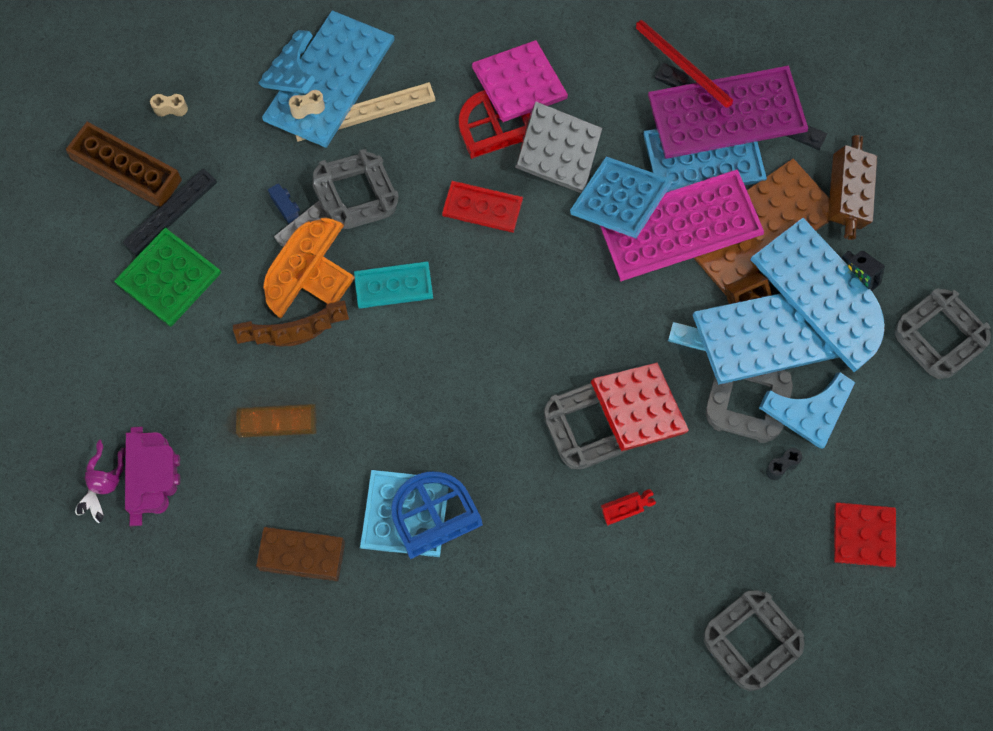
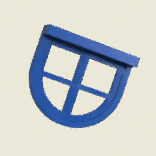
(442, 531)

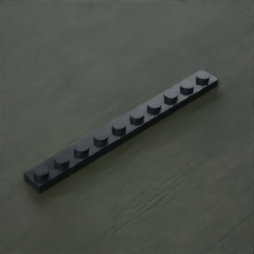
(675, 77)

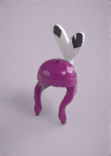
(99, 483)

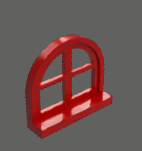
(493, 143)

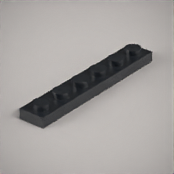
(170, 212)

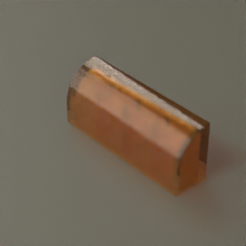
(276, 420)

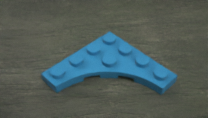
(286, 69)
(813, 416)

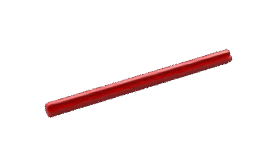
(684, 64)

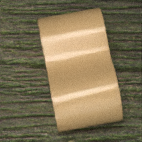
(307, 104)
(166, 105)

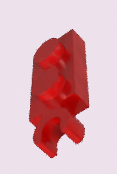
(626, 506)

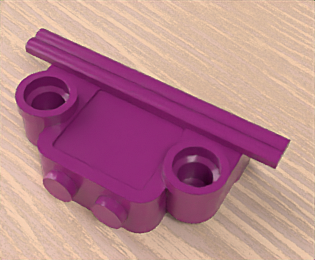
(149, 474)

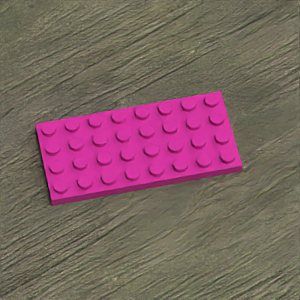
(687, 226)

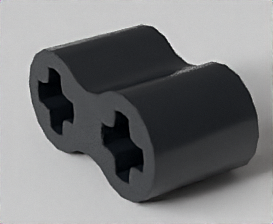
(784, 464)

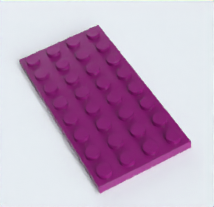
(696, 122)

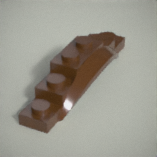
(293, 332)

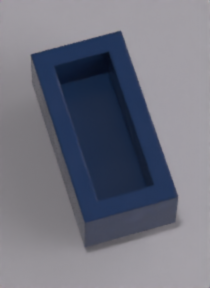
(285, 206)

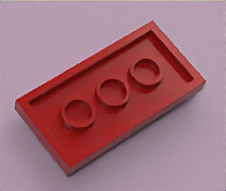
(482, 206)

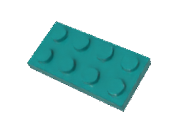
(393, 285)

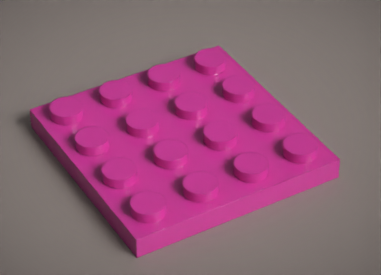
(518, 80)

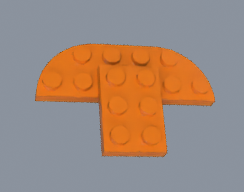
(303, 266)

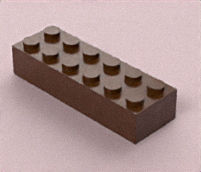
(124, 164)

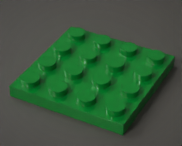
(167, 277)

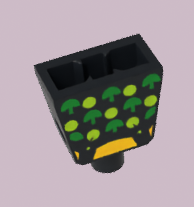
(865, 268)

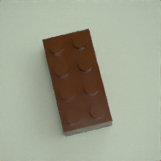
(300, 554)

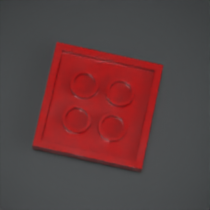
(865, 535)

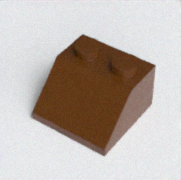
(748, 288)

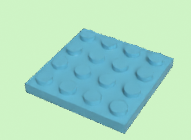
(378, 527)

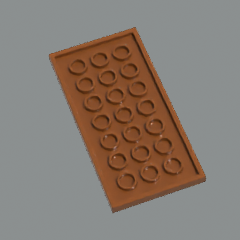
(779, 204)

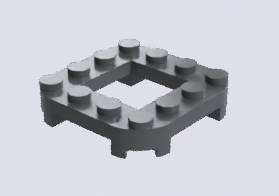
(366, 163)
(943, 300)
(741, 424)
(562, 435)
(775, 621)

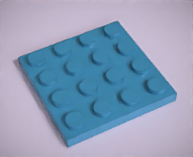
(621, 197)

